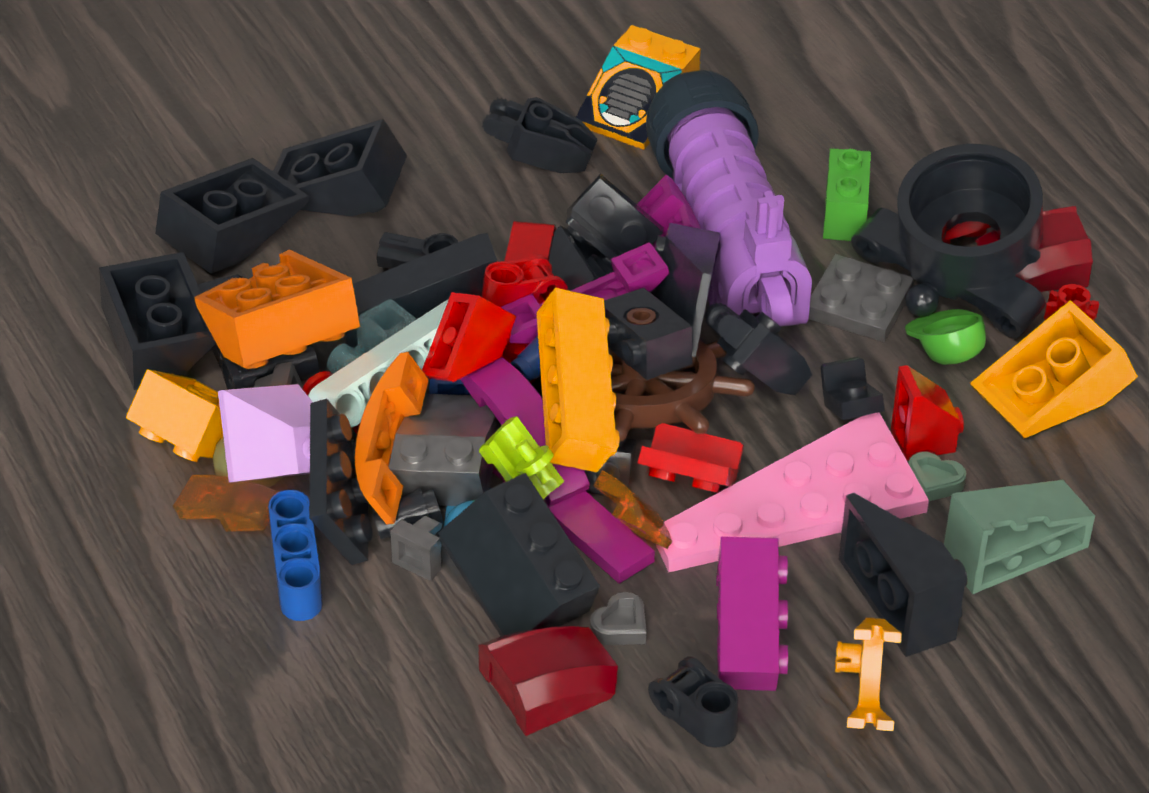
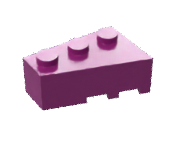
(751, 613)

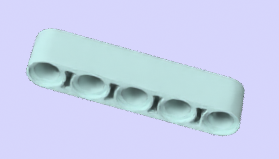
(354, 384)

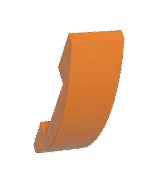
(396, 396)

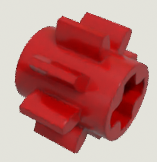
(1077, 294)

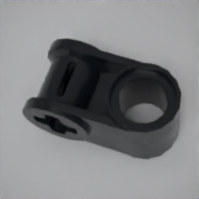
(698, 703)

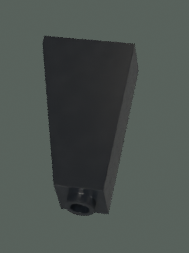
(427, 280)

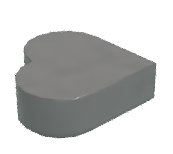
(620, 621)

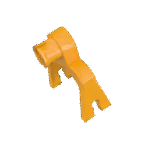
(867, 661)

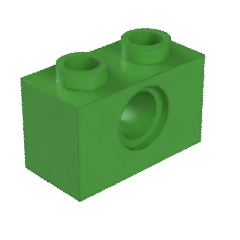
(846, 193)

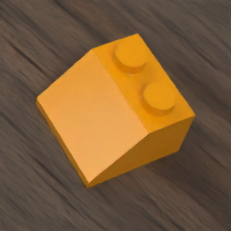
(178, 412)

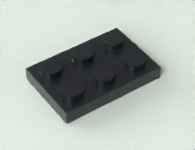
(335, 494)

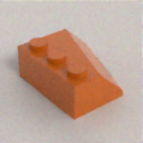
(279, 310)

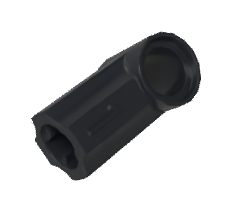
(400, 249)

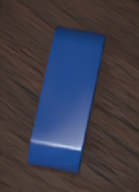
(295, 555)

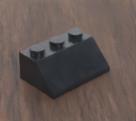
(154, 315)
(519, 559)

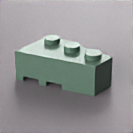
(1015, 530)

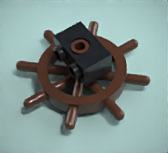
(648, 354)

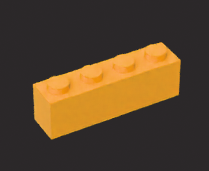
(576, 380)

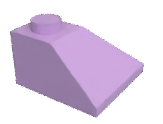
(266, 432)

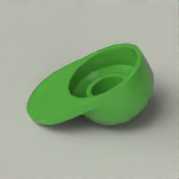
(949, 335)

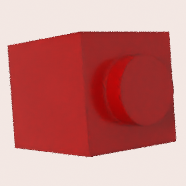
(468, 337)
(924, 416)

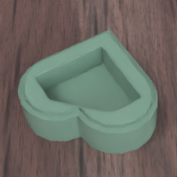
(937, 476)

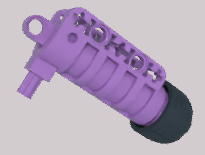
(708, 146)

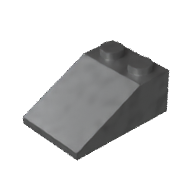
(443, 447)

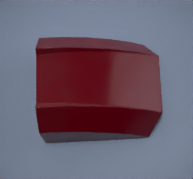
(1064, 252)
(548, 673)

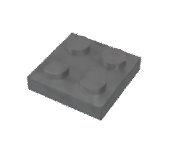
(859, 297)

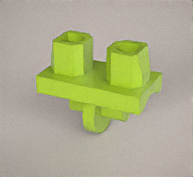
(517, 453)

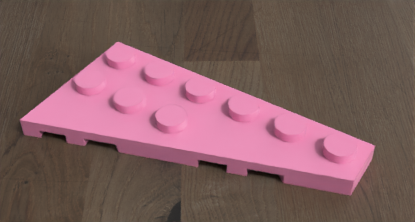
(801, 494)

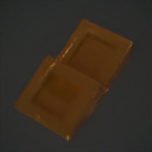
(236, 504)
(634, 511)

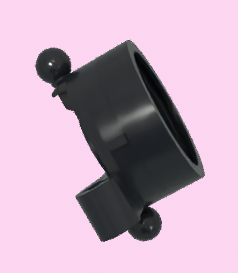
(955, 188)

